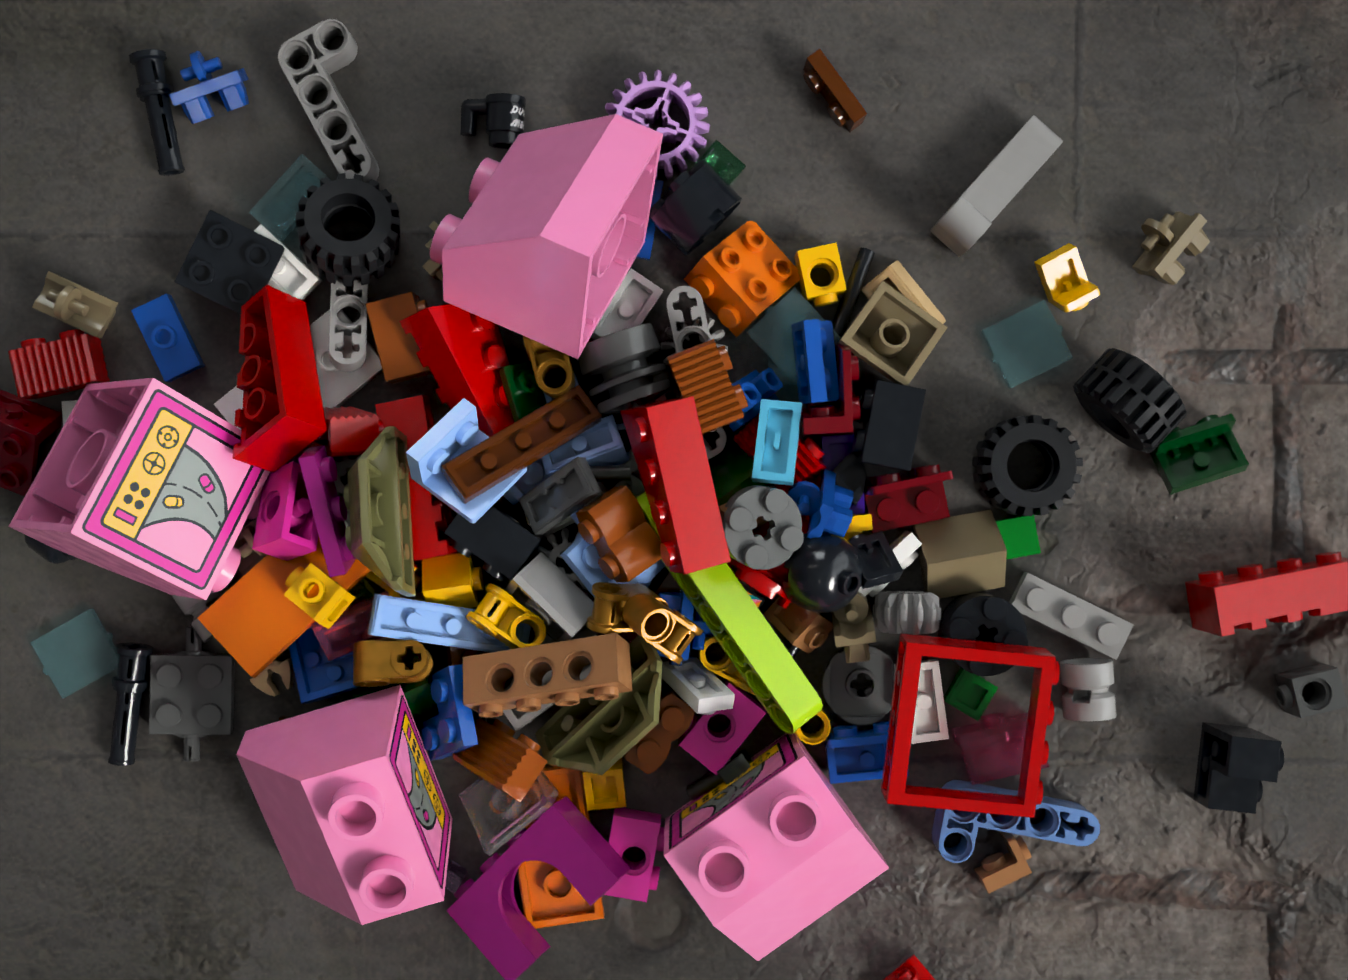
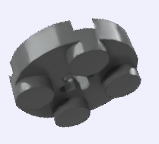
(784, 528)
(844, 699)

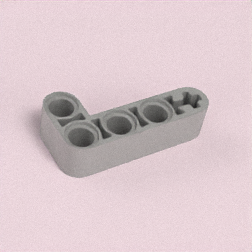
(333, 110)
(996, 186)

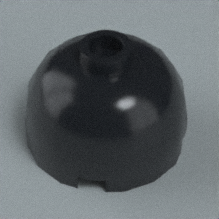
(823, 573)

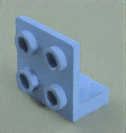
(443, 442)

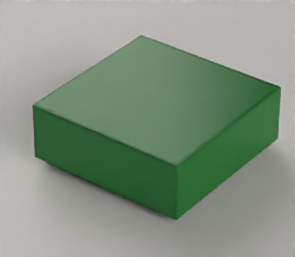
(1019, 536)
(970, 693)

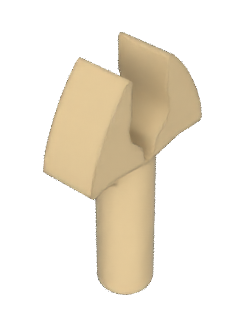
(283, 668)

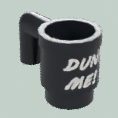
(503, 118)

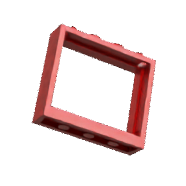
(902, 714)

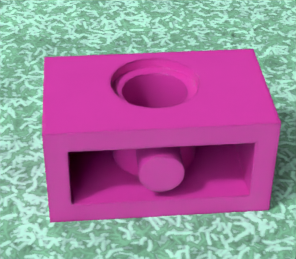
(285, 516)
(716, 748)
(643, 831)

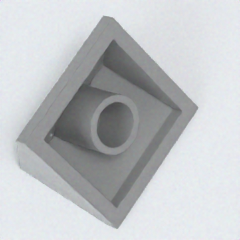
(551, 597)

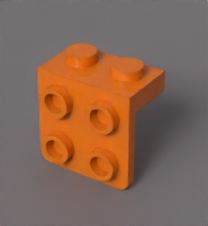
(743, 277)

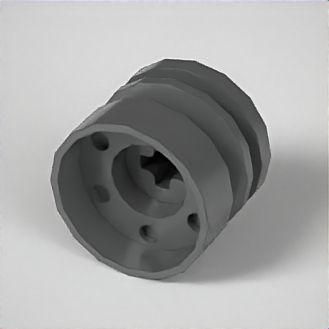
(624, 369)

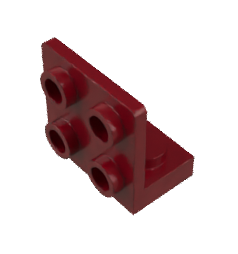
(827, 418)
(21, 431)
(908, 500)

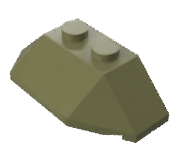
(382, 511)
(599, 732)

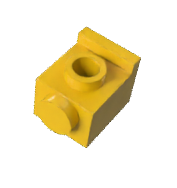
(329, 602)

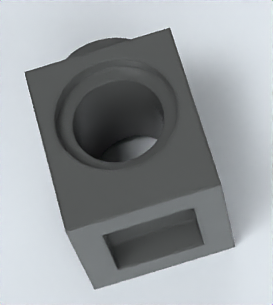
(1326, 690)

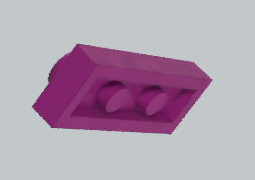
(327, 508)

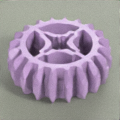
(672, 132)

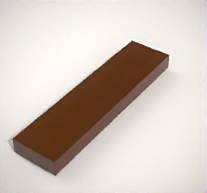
(521, 444)

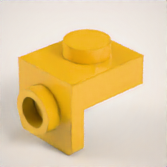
(1065, 279)

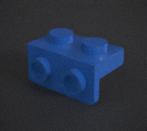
(855, 753)

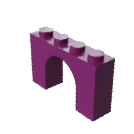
(489, 907)

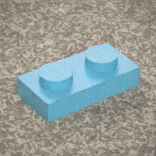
(777, 442)

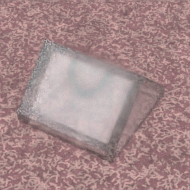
(499, 816)

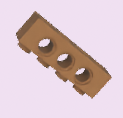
(487, 674)

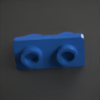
(815, 361)

